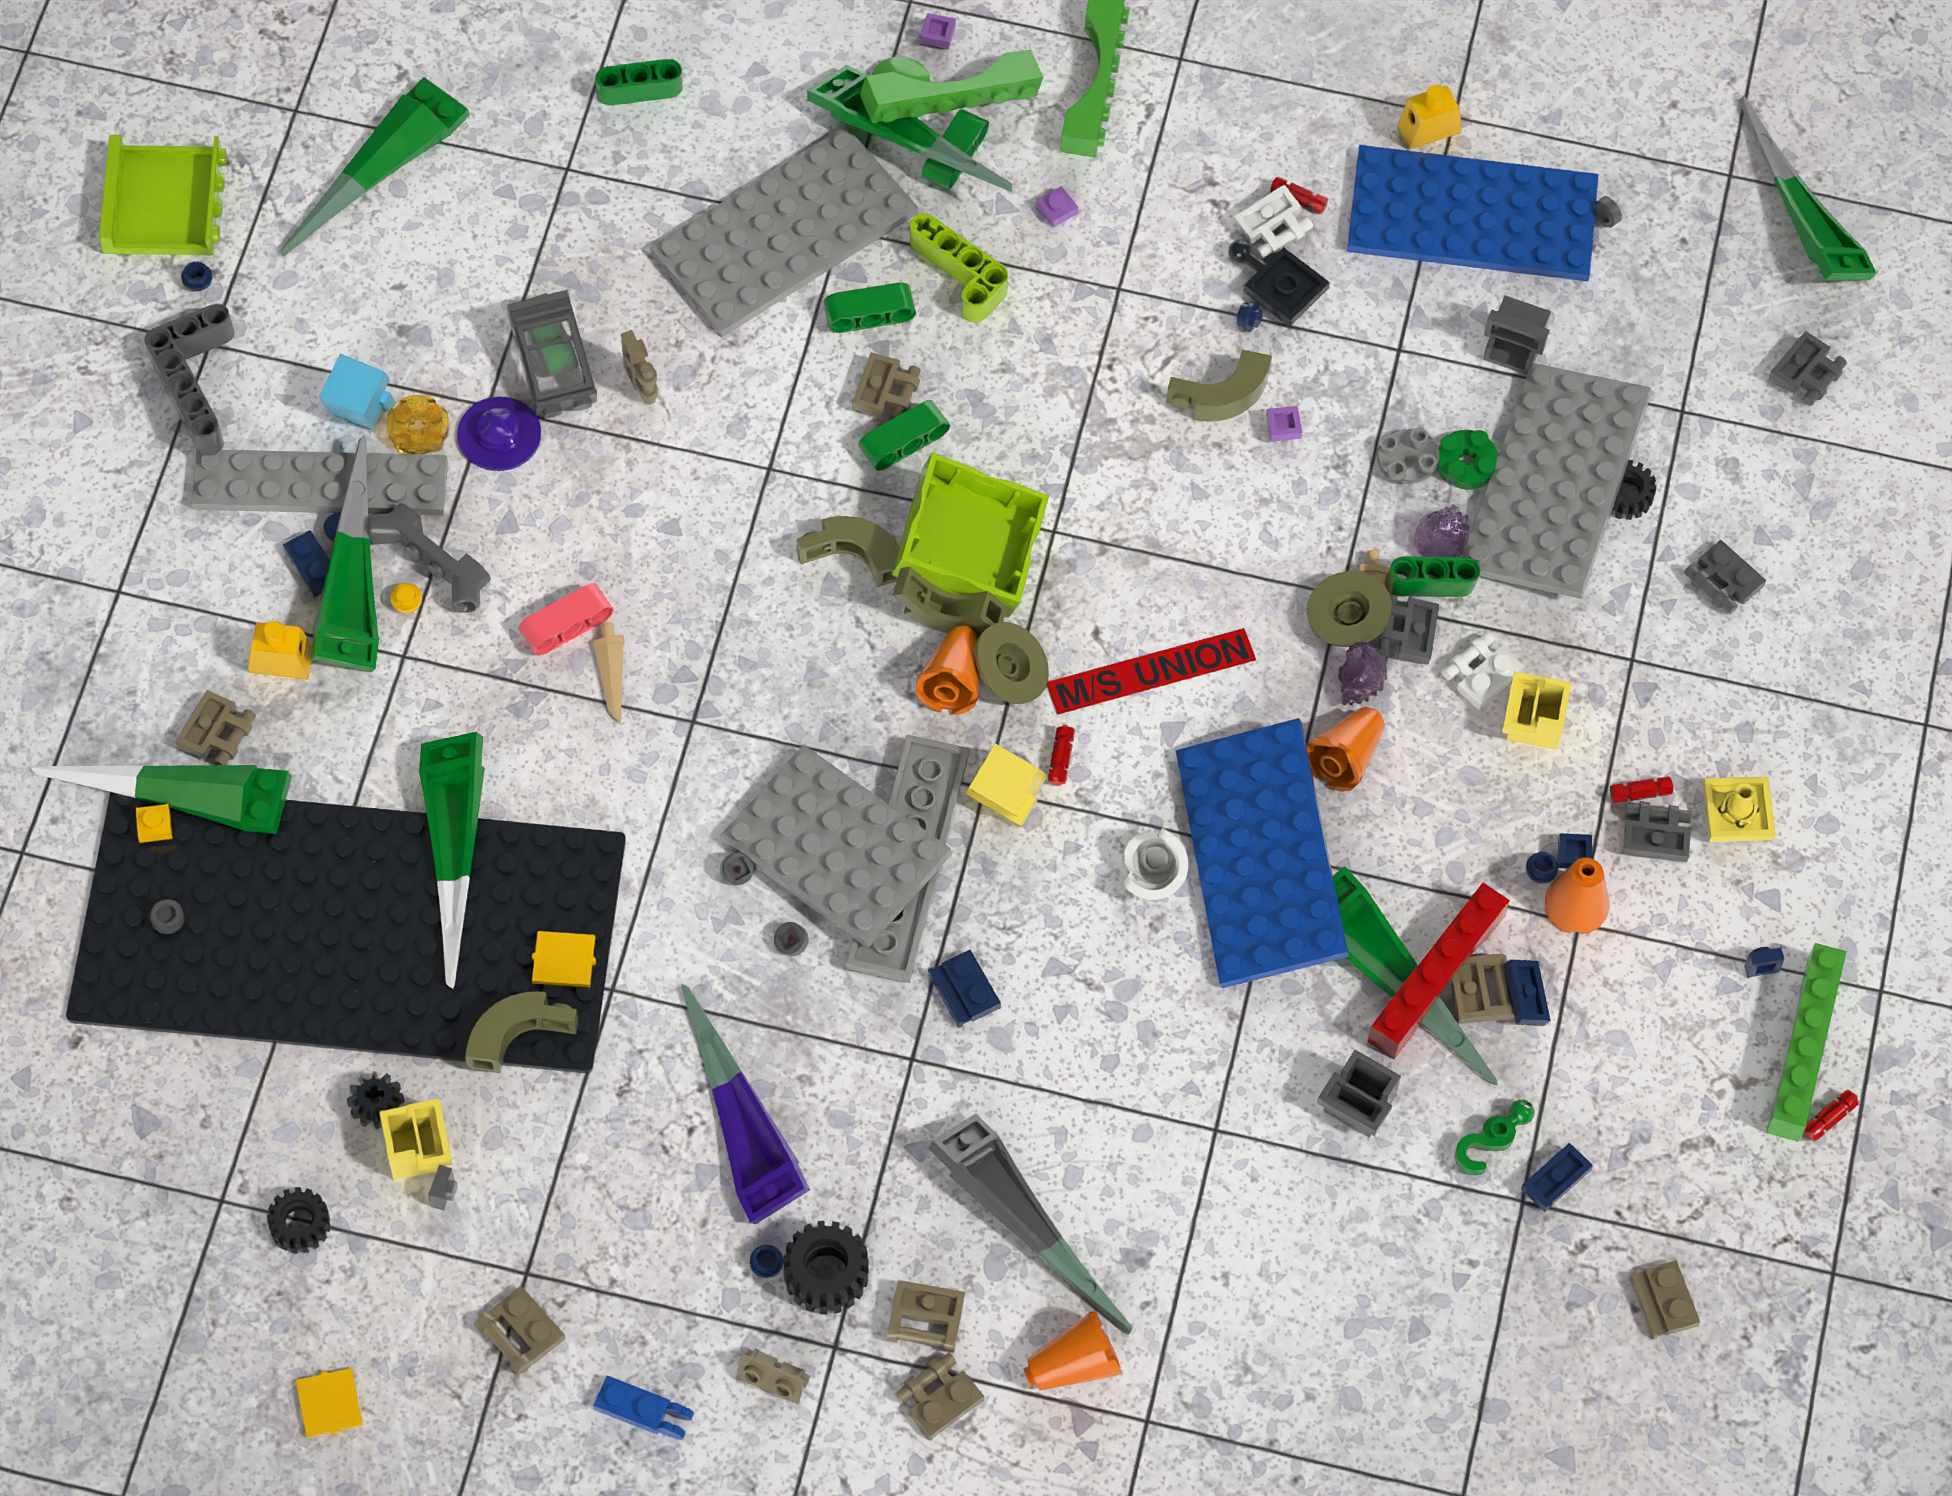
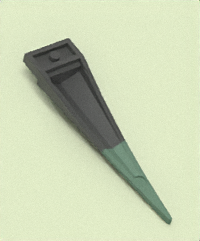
(991, 1177)

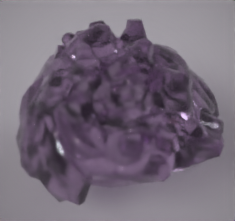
(1442, 533)
(1362, 673)

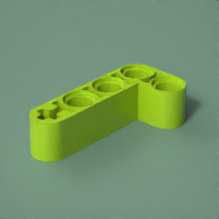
(929, 239)

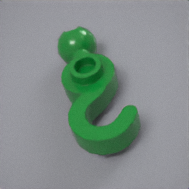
(1496, 1135)

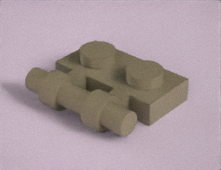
(639, 371)
(876, 385)
(207, 724)
(944, 1405)

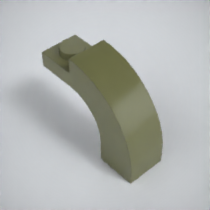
(1225, 398)
(856, 538)
(944, 609)
(508, 1020)

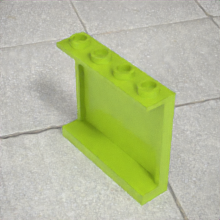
(162, 199)

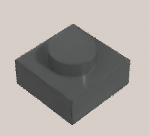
(442, 1188)

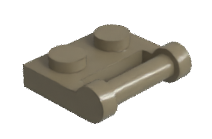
(1471, 990)
(927, 1305)
(528, 1323)

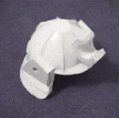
(1155, 864)

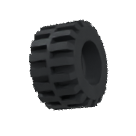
(826, 1293)

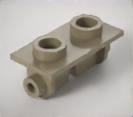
(760, 1371)

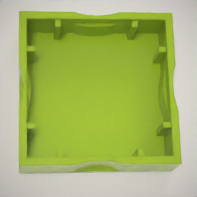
(971, 531)

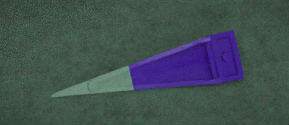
(759, 1157)

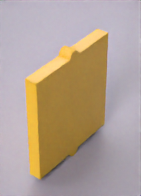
(563, 959)
(329, 1402)

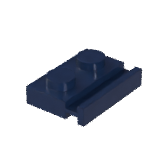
(964, 988)

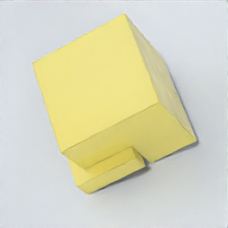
(1536, 710)
(1007, 785)
(416, 1139)

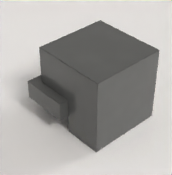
(1516, 334)
(1361, 1094)

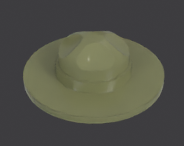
(1349, 608)
(1011, 663)

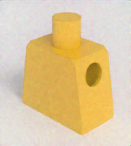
(1429, 117)
(280, 651)

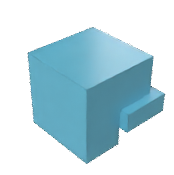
(356, 392)

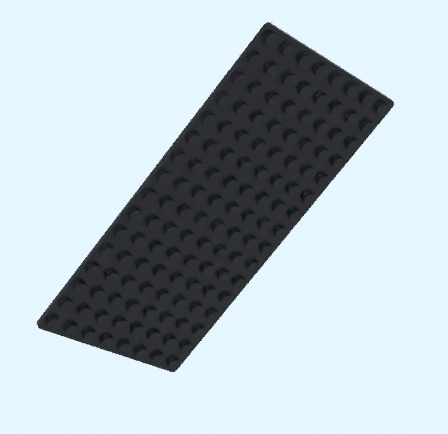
(340, 931)

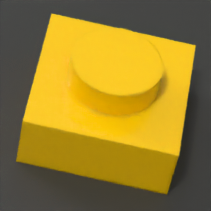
(154, 823)

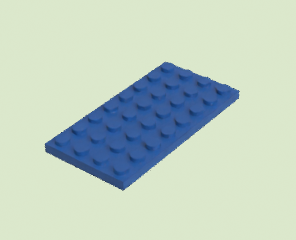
(1473, 213)
(1261, 853)

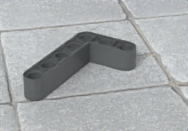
(170, 348)

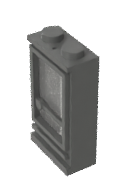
(552, 354)

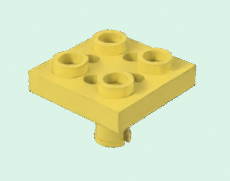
(1738, 798)

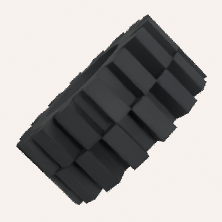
(1644, 499)
(298, 1201)

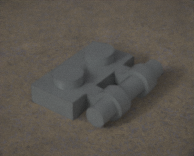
(1800, 362)
(1729, 571)
(1417, 631)
(1656, 839)

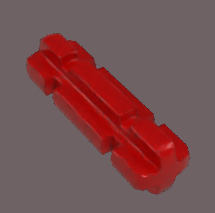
(1302, 195)
(1061, 755)
(1641, 789)
(1831, 1115)

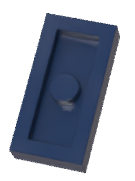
(308, 560)
(1527, 992)
(1557, 1177)

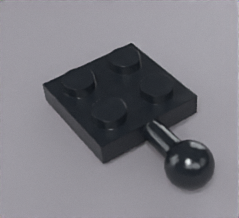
(1282, 284)

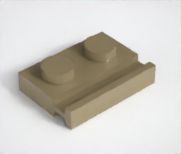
(1664, 1299)

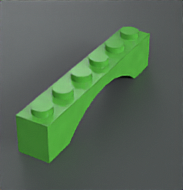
(896, 96)
(1084, 120)
(1807, 1042)

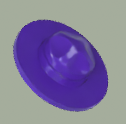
(499, 433)

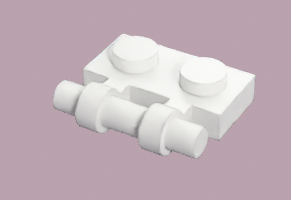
(1268, 214)
(1488, 678)

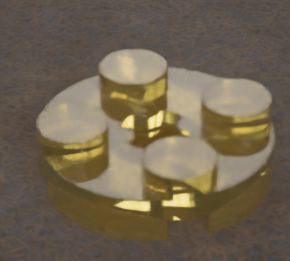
(420, 441)

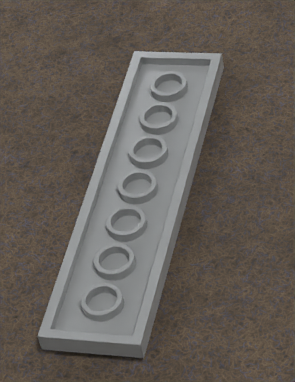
(316, 481)
(927, 795)

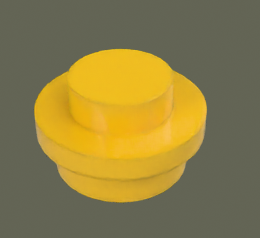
(406, 598)

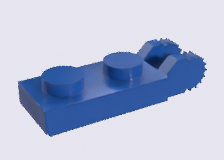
(640, 1408)

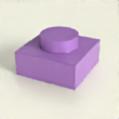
(937, 31)
(1057, 206)
(1284, 423)

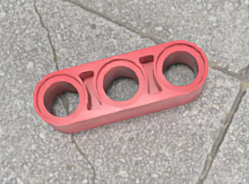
(566, 619)

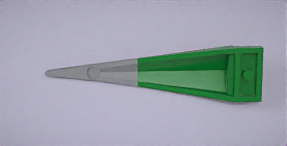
(1821, 234)
(346, 611)

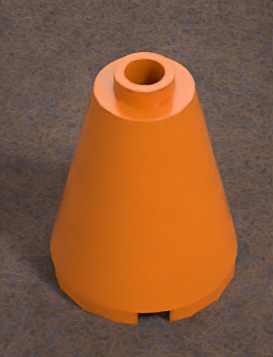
(951, 674)
(1346, 749)
(1578, 898)
(1074, 1356)

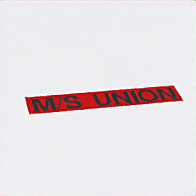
(1151, 671)

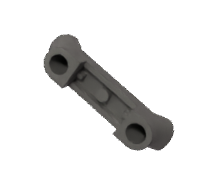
(405, 527)

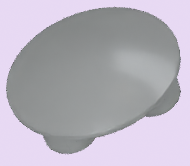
(1408, 455)

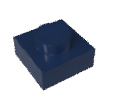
(1573, 847)
(1764, 961)

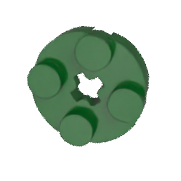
(1470, 443)

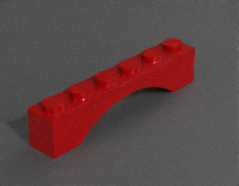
(1425, 984)

